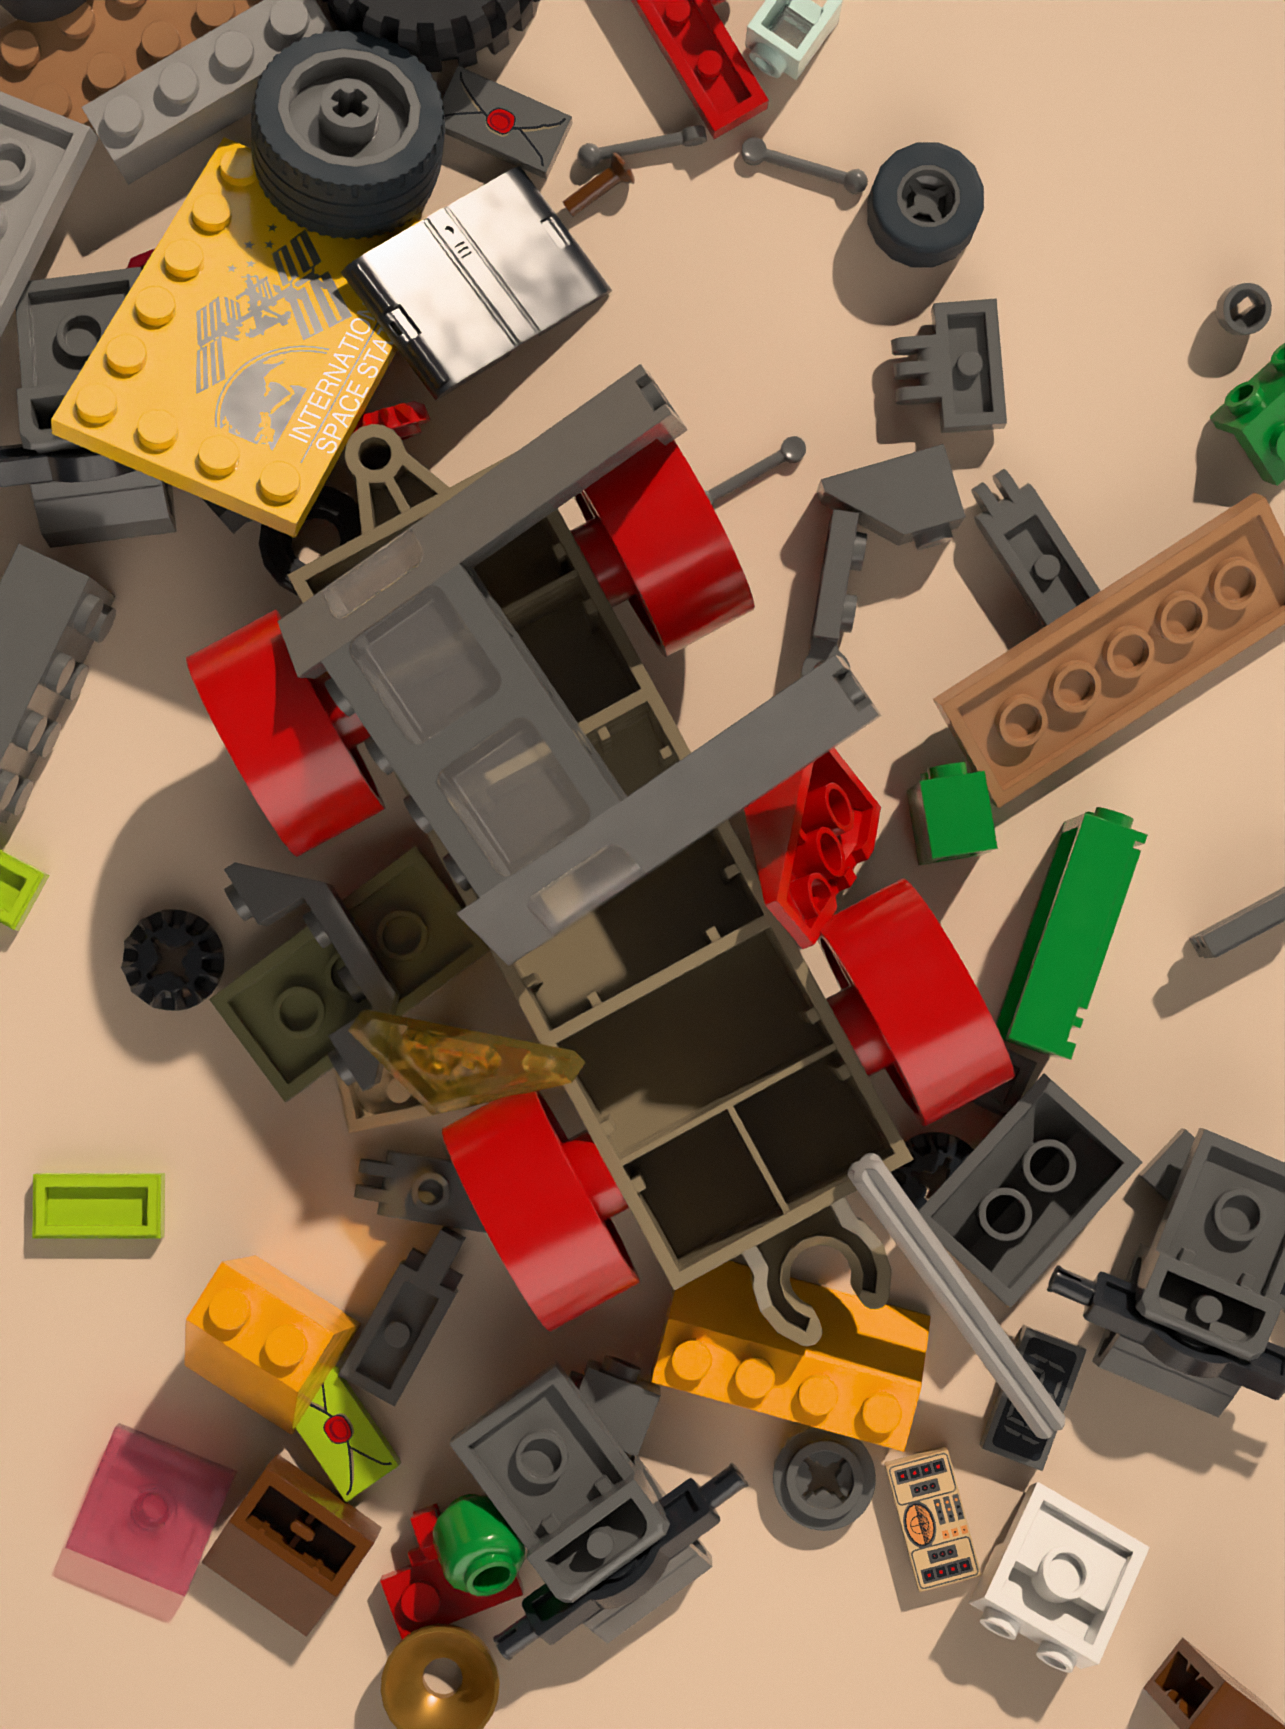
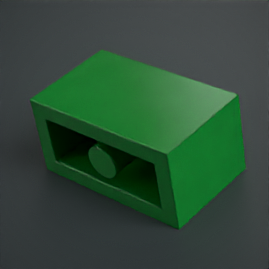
(951, 814)

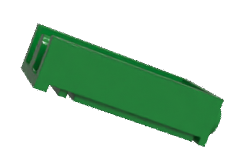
(1070, 931)

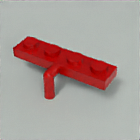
(704, 61)

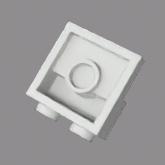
(1059, 1580)

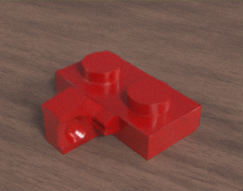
(420, 1591)

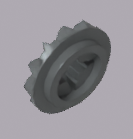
(823, 1508)

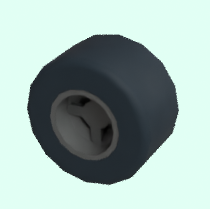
(927, 182)

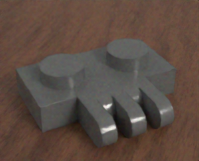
(957, 366)

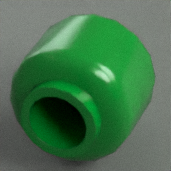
(477, 1546)

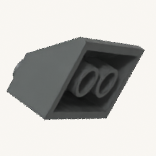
(1028, 1190)

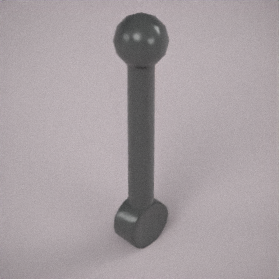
(755, 152)
(590, 155)
(791, 451)

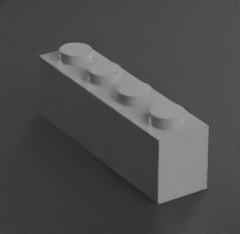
(197, 86)

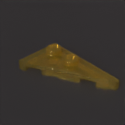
(459, 1066)

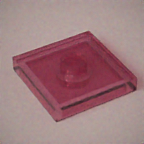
(151, 1509)

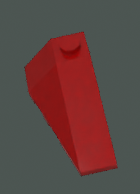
(809, 841)

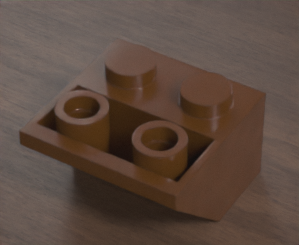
(292, 1545)

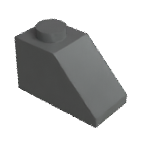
(900, 497)

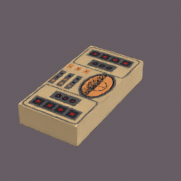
(932, 1519)

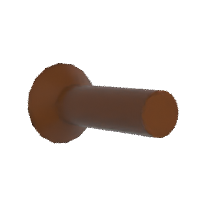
(599, 185)

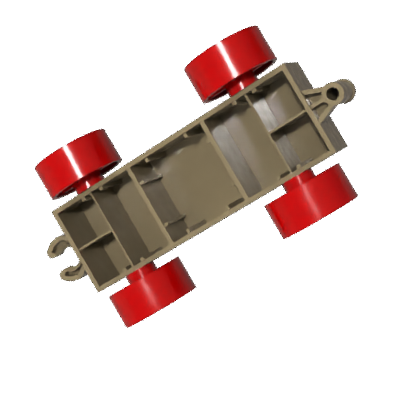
(713, 1062)

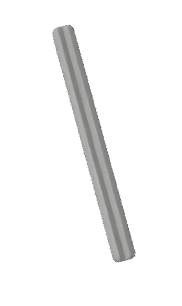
(955, 1294)

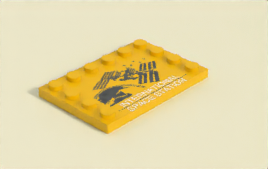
(234, 354)

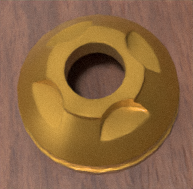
(416, 1706)

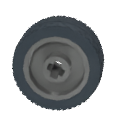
(347, 134)

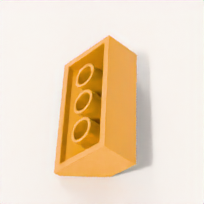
(852, 1382)

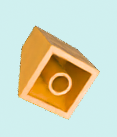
(265, 1339)

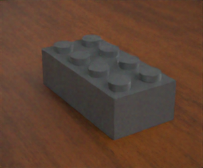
(45, 635)

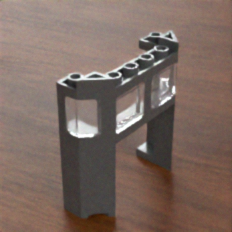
(486, 734)

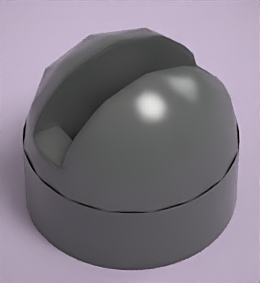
(1252, 318)

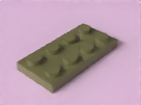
(297, 999)

